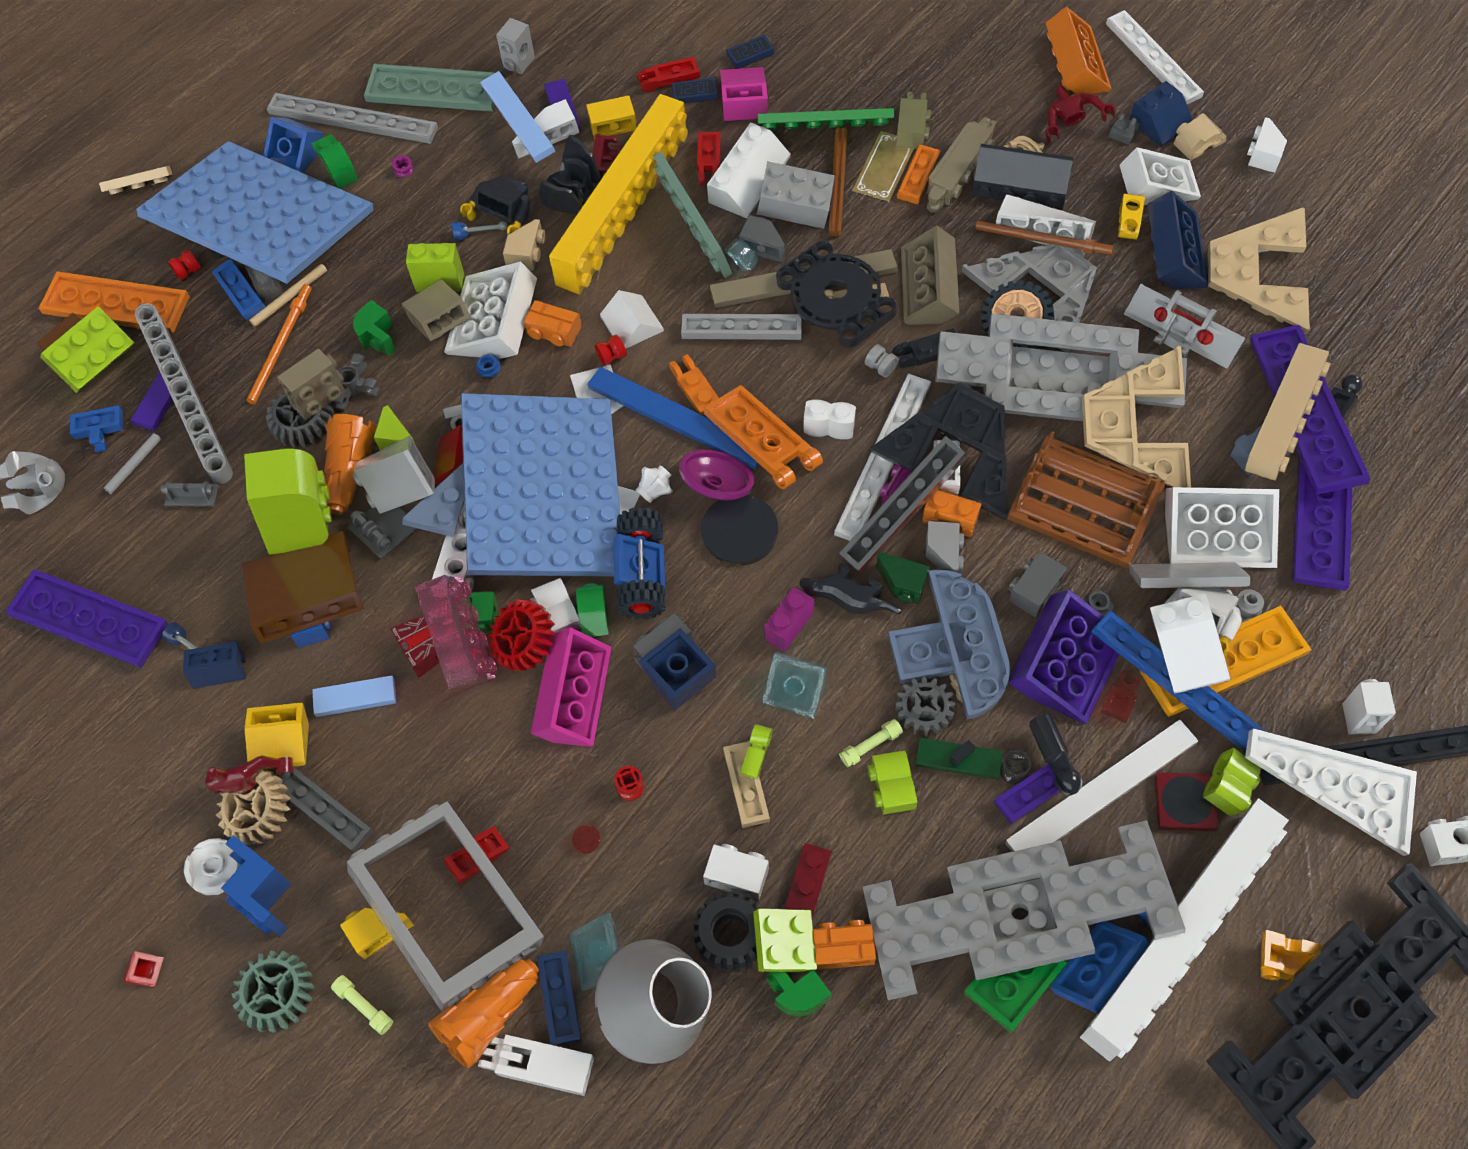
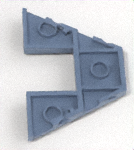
(442, 509)

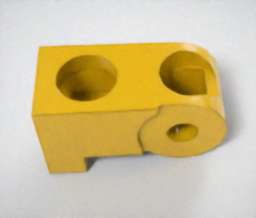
(1130, 216)

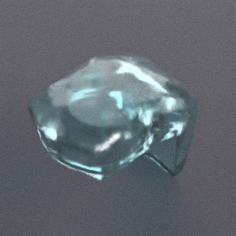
(741, 254)

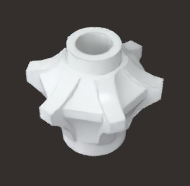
(654, 483)

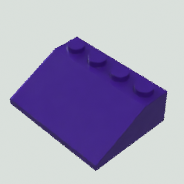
(1063, 659)

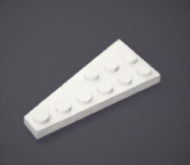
(1357, 789)

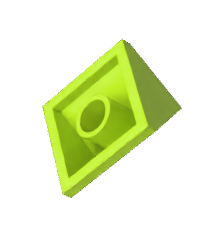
(389, 429)

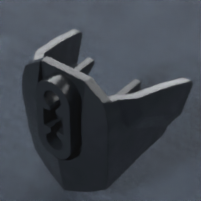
(574, 181)

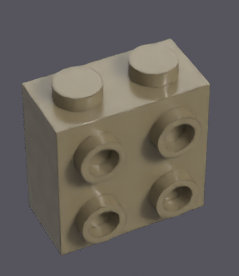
(436, 310)
(312, 383)

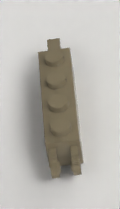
(958, 164)

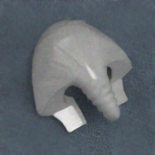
(43, 476)

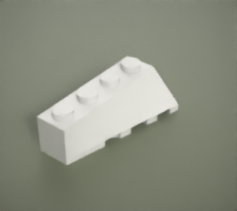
(1040, 218)

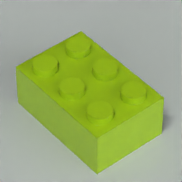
(87, 349)

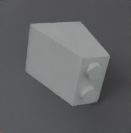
(394, 476)

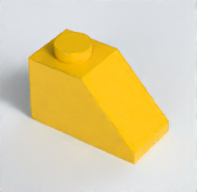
(367, 931)

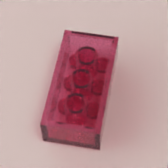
(456, 632)

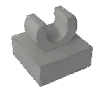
(454, 414)

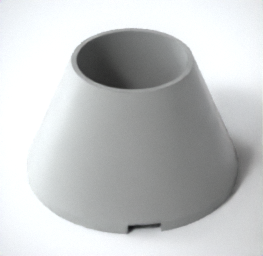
(628, 1007)

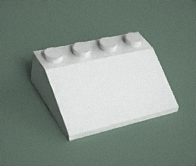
(497, 307)
(1222, 526)

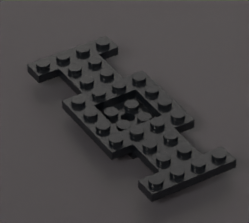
(1329, 1037)

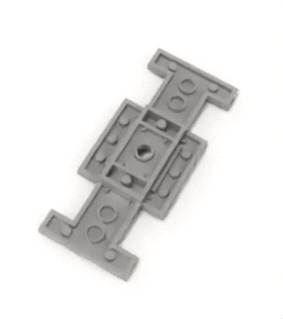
(1057, 907)

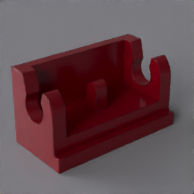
(604, 152)

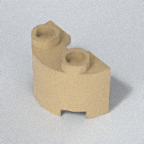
(1198, 136)

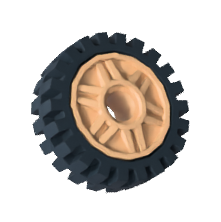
(1017, 300)

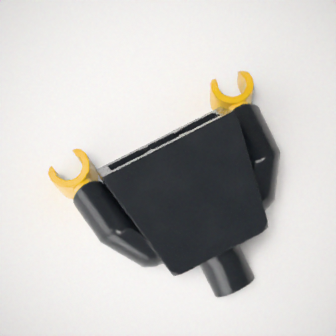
(501, 198)

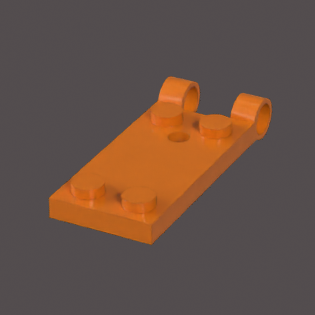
(754, 427)

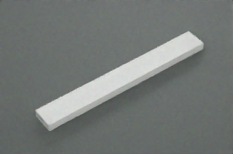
(878, 469)
(1105, 788)

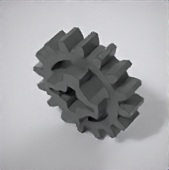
(926, 717)

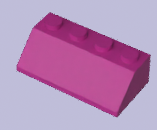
(571, 689)

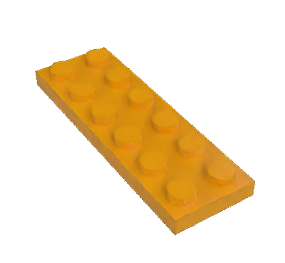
(1256, 649)

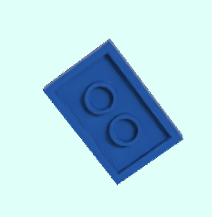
(1095, 977)

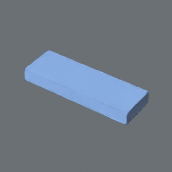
(354, 696)

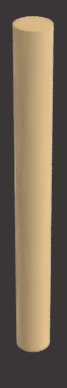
(287, 295)

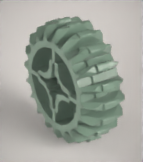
(251, 1004)

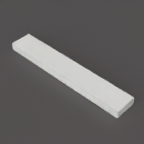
(1153, 55)

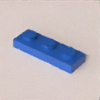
(238, 289)

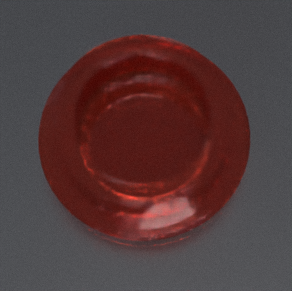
(586, 839)

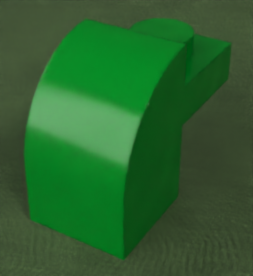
(335, 161)
(371, 328)
(592, 609)
(799, 998)

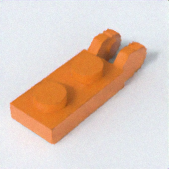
(694, 384)

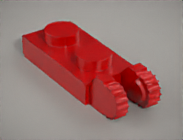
(668, 73)
(708, 154)

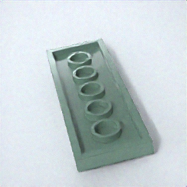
(428, 87)
(691, 216)

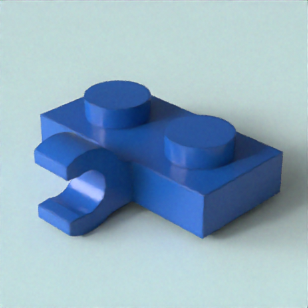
(96, 424)

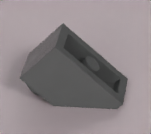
(763, 238)

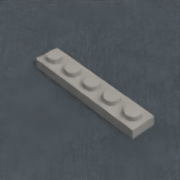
(741, 326)

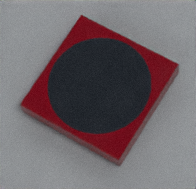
(1182, 802)

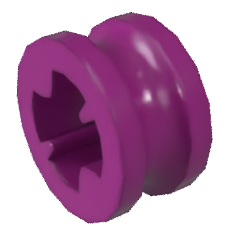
(400, 161)

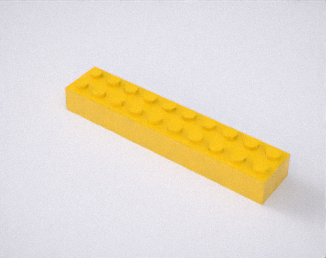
(618, 195)

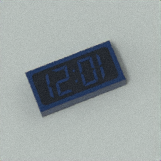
(750, 51)
(695, 90)

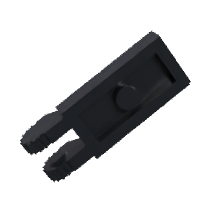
(922, 350)

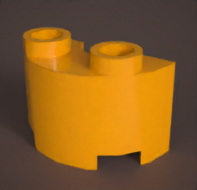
(1284, 956)

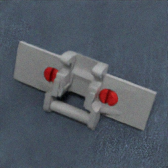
(1181, 329)

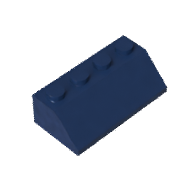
(1177, 243)

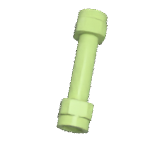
(890, 731)
(378, 1019)

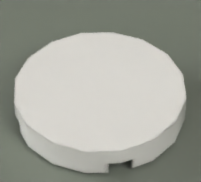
(210, 866)

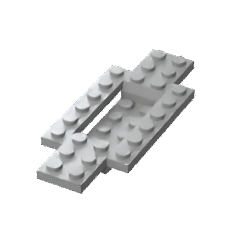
(1043, 380)

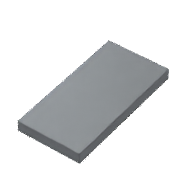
(1189, 575)

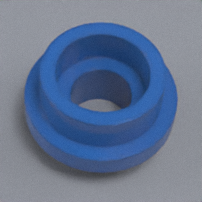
(488, 361)

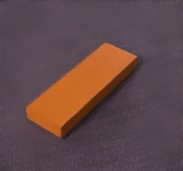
(918, 174)

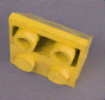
(277, 732)

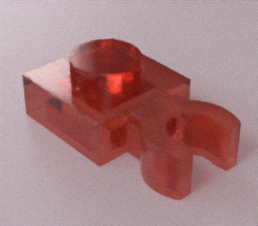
(1120, 700)

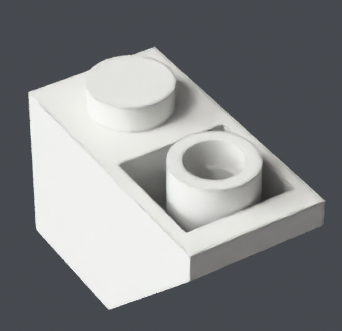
(1268, 148)

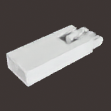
(547, 1065)

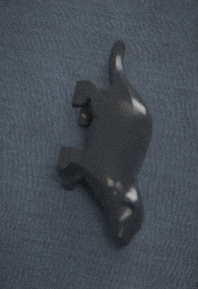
(848, 593)

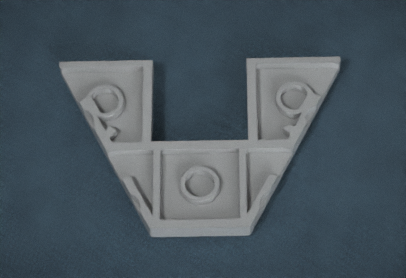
(1053, 265)

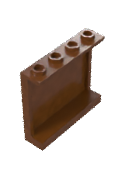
(300, 588)

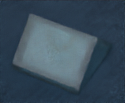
(795, 685)
(593, 947)

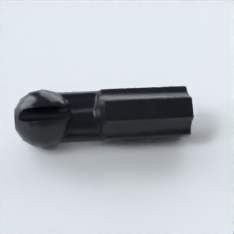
(1055, 753)

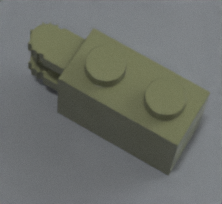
(912, 122)

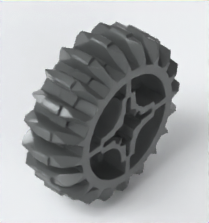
(301, 430)

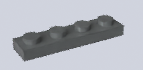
(325, 810)

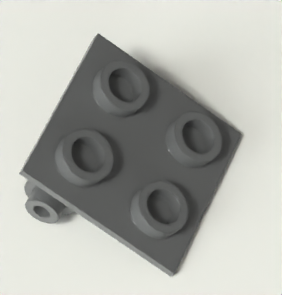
(380, 531)

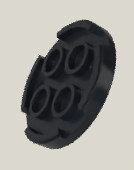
(739, 530)

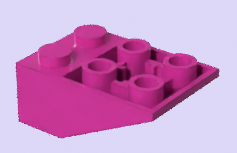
(743, 93)

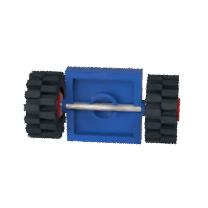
(639, 563)

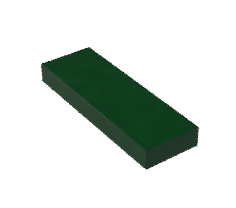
(936, 756)

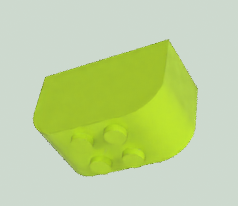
(287, 499)

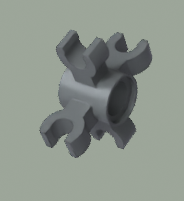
(353, 383)

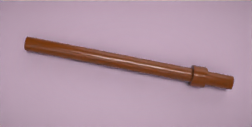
(1088, 245)

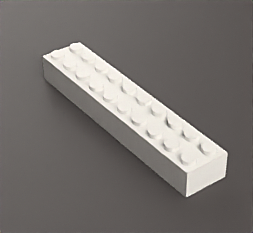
(1202, 913)

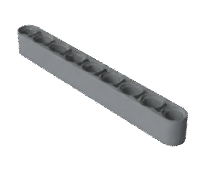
(170, 362)

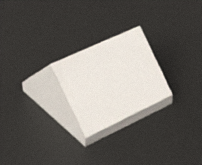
(630, 318)

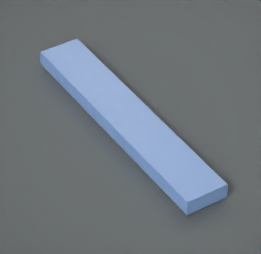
(517, 117)

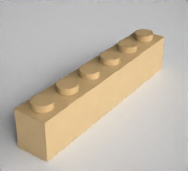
(1287, 412)

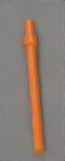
(297, 307)

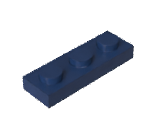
(559, 998)

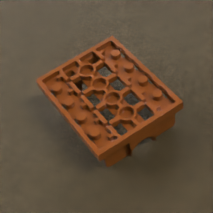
(1099, 474)

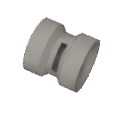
(882, 361)

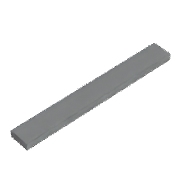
(352, 118)

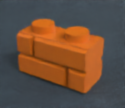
(552, 324)
(952, 509)
(844, 945)

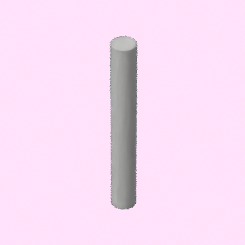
(132, 463)

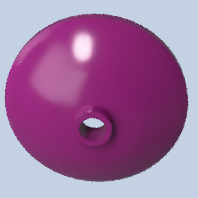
(716, 475)

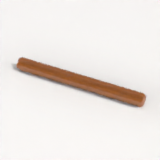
(836, 205)

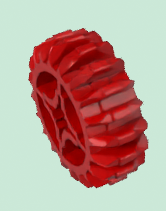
(521, 635)

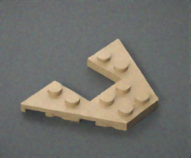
(1235, 267)
(1111, 420)

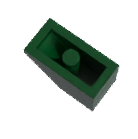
(903, 577)

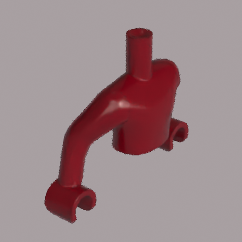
(1071, 110)
(242, 777)

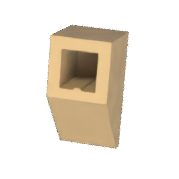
(525, 245)

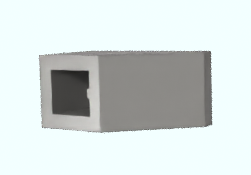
(944, 544)

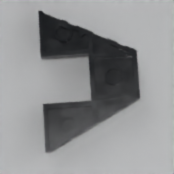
(972, 421)

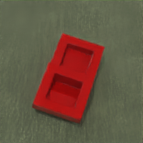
(461, 863)

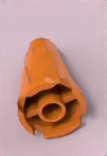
(346, 444)
(483, 1011)

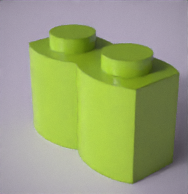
(893, 782)
(1232, 782)

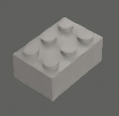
(795, 195)

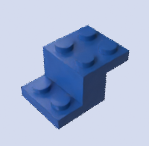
(255, 887)

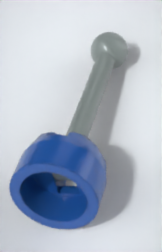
(461, 231)

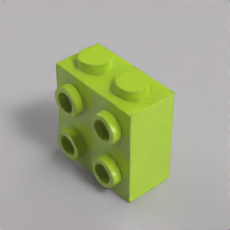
(434, 262)

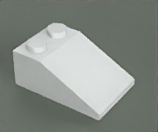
(1156, 174)
(1190, 643)

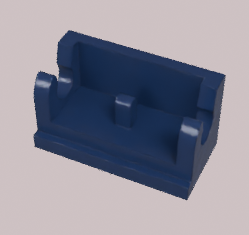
(214, 664)

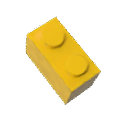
(612, 116)

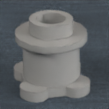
(1250, 604)

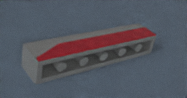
(903, 504)

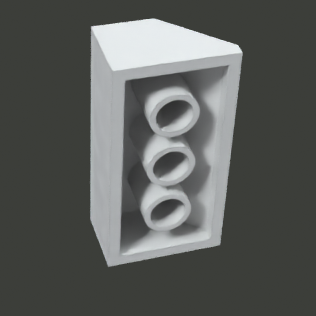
(741, 175)

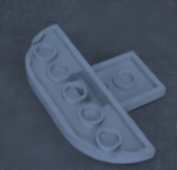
(961, 644)

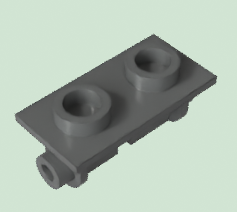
(189, 494)

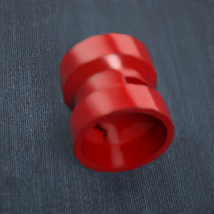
(189, 263)
(610, 350)
(630, 789)

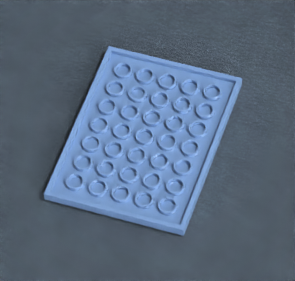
(256, 211)
(539, 485)

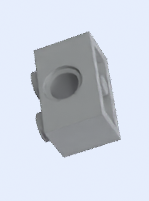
(515, 46)

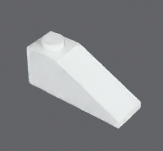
(555, 122)

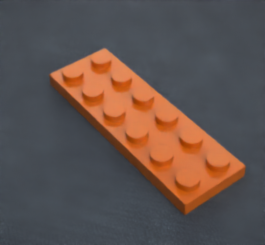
(118, 299)

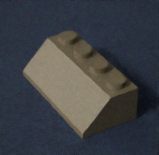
(930, 278)

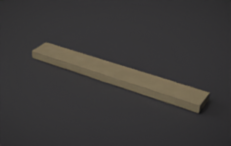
(766, 286)

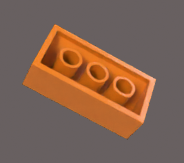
(1077, 53)

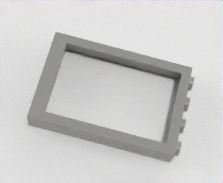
(477, 973)

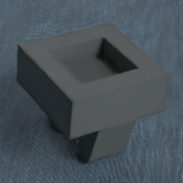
(1124, 129)

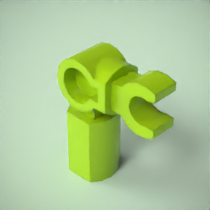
(755, 755)

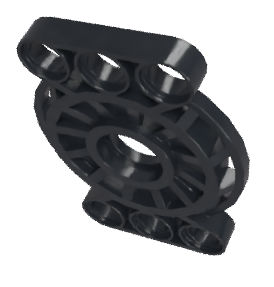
(842, 313)

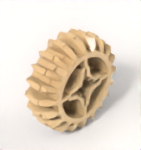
(264, 804)

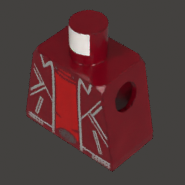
(416, 644)

